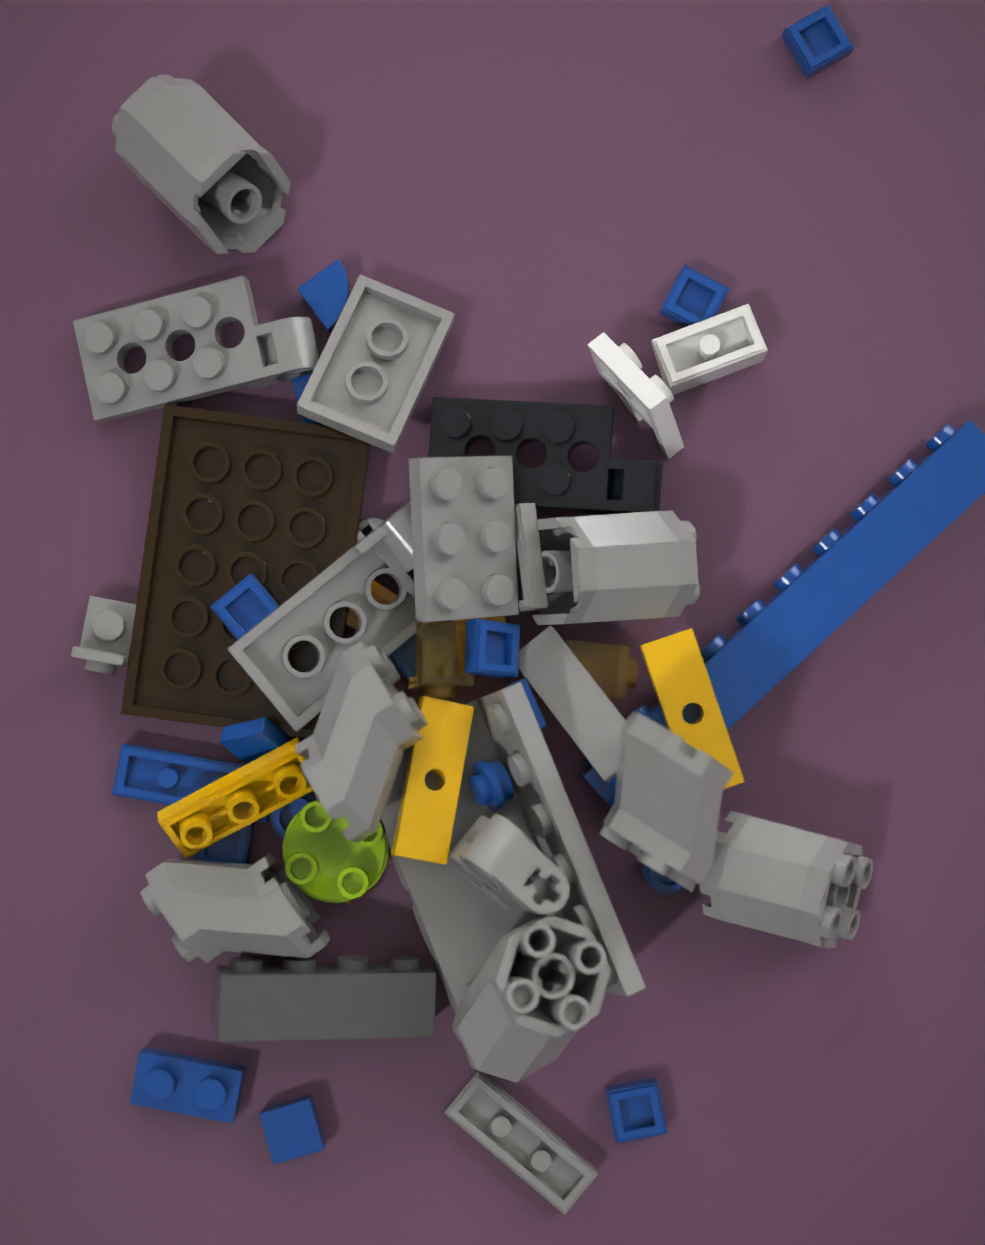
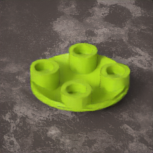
(326, 862)

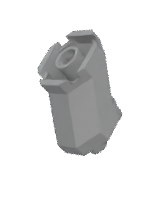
(201, 164)
(617, 567)
(360, 739)
(666, 802)
(786, 881)
(233, 909)
(531, 997)

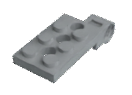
(265, 356)
(307, 616)

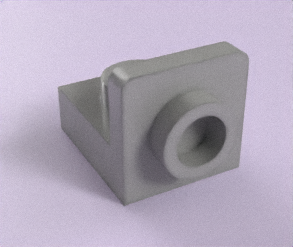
(106, 635)

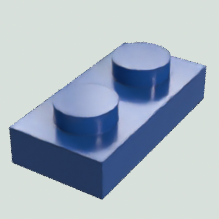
(187, 1085)

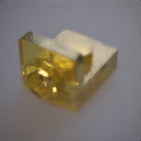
(440, 659)
(608, 665)

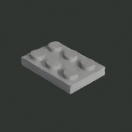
(376, 363)
(463, 537)

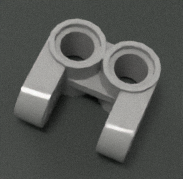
(500, 861)

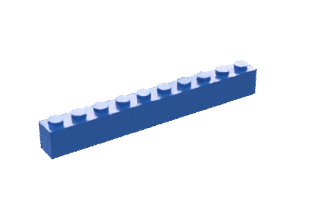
(838, 580)

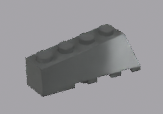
(323, 999)

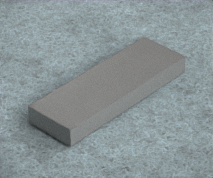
(574, 699)
(521, 1141)

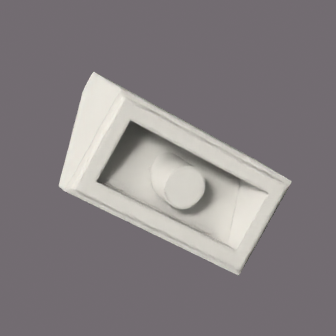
(709, 349)

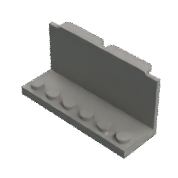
(461, 919)

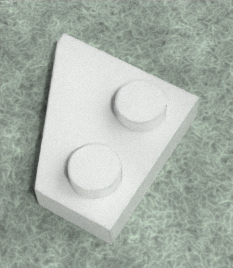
(642, 396)

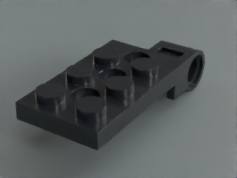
(608, 488)

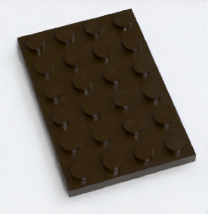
(223, 505)

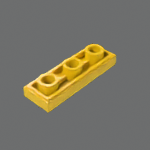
(682, 679)
(235, 800)
(426, 814)

